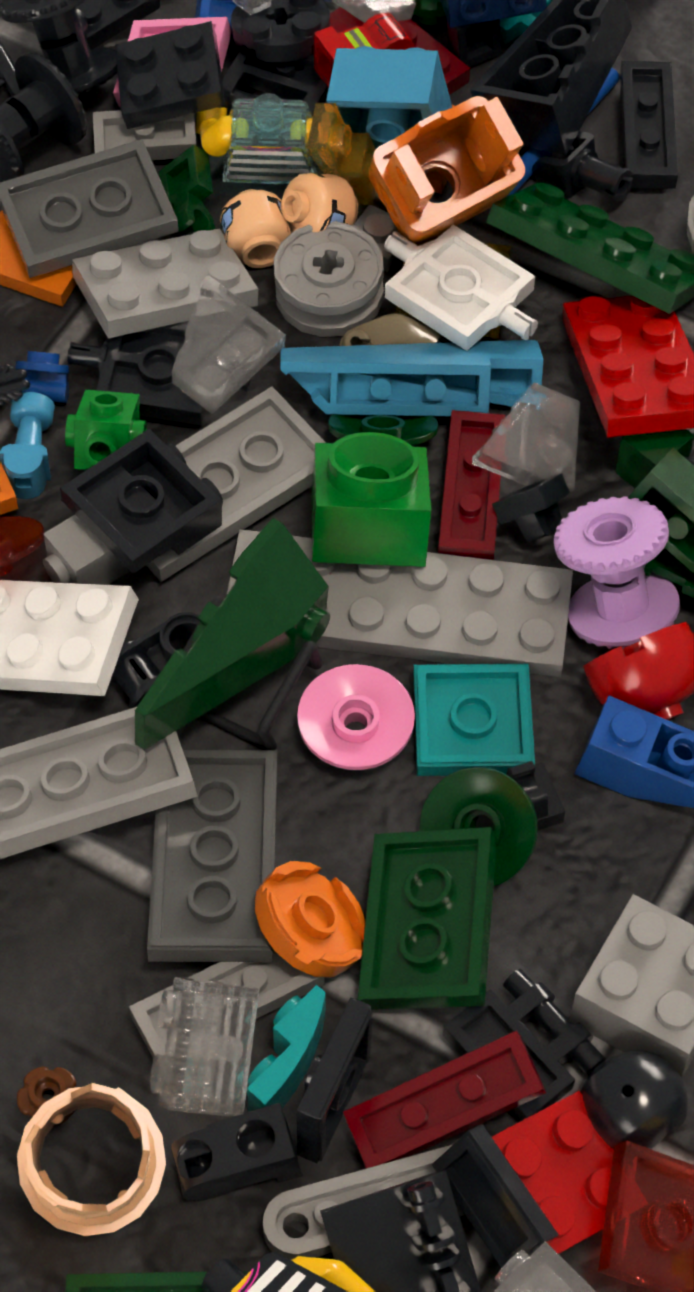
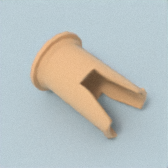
(91, 1218)

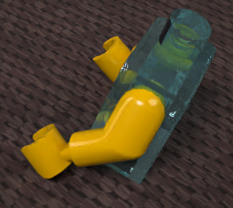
(259, 139)

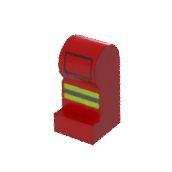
(378, 32)

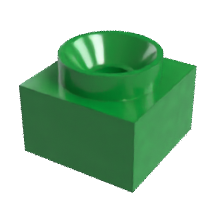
(370, 501)

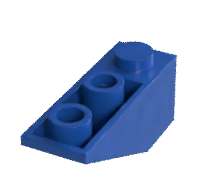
(639, 755)

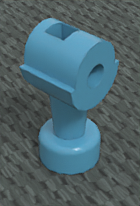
(27, 459)

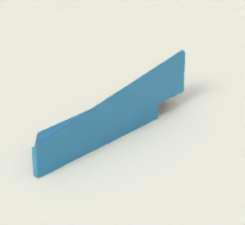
(415, 376)

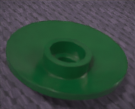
(408, 428)
(484, 791)

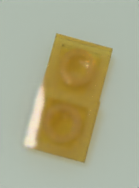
(341, 151)

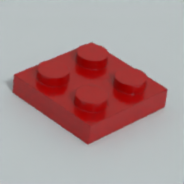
(562, 1167)

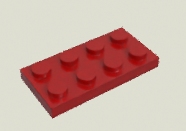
(633, 364)

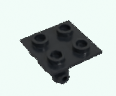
(404, 1238)

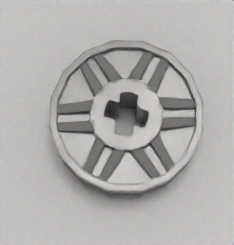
(329, 279)

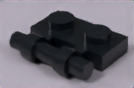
(487, 1023)

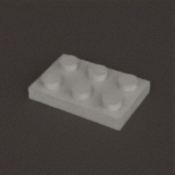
(158, 281)

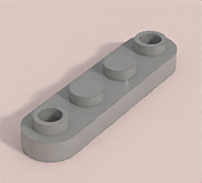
(305, 1202)

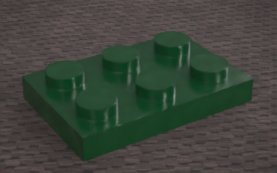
(428, 919)

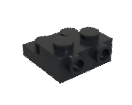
(144, 501)

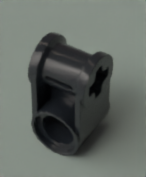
(151, 654)

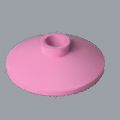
(361, 696)

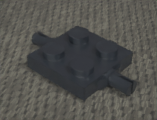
(144, 366)

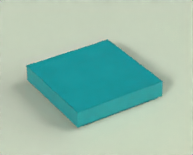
(472, 717)

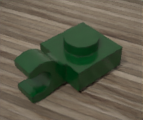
(187, 185)

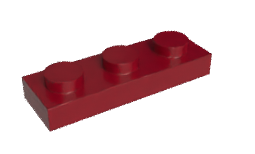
(469, 490)
(445, 1101)

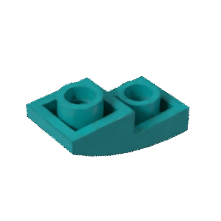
(295, 1041)

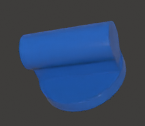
(46, 375)

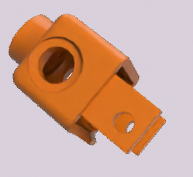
(467, 145)

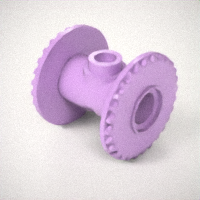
(613, 544)

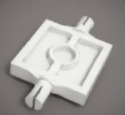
(459, 287)

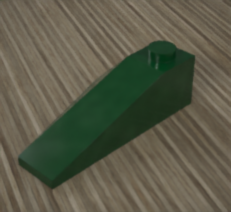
(254, 631)

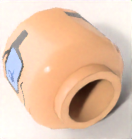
(318, 201)
(254, 226)

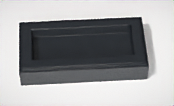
(494, 1196)

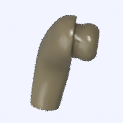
(390, 329)

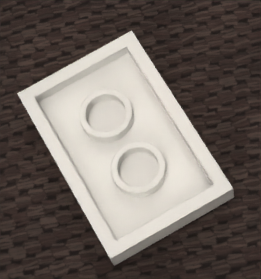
(62, 635)

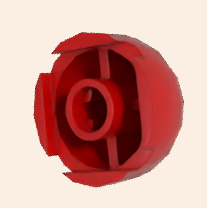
(649, 673)

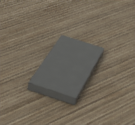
(213, 860)

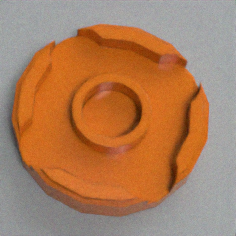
(310, 919)

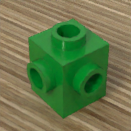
(102, 425)

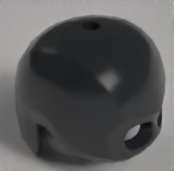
(646, 1116)

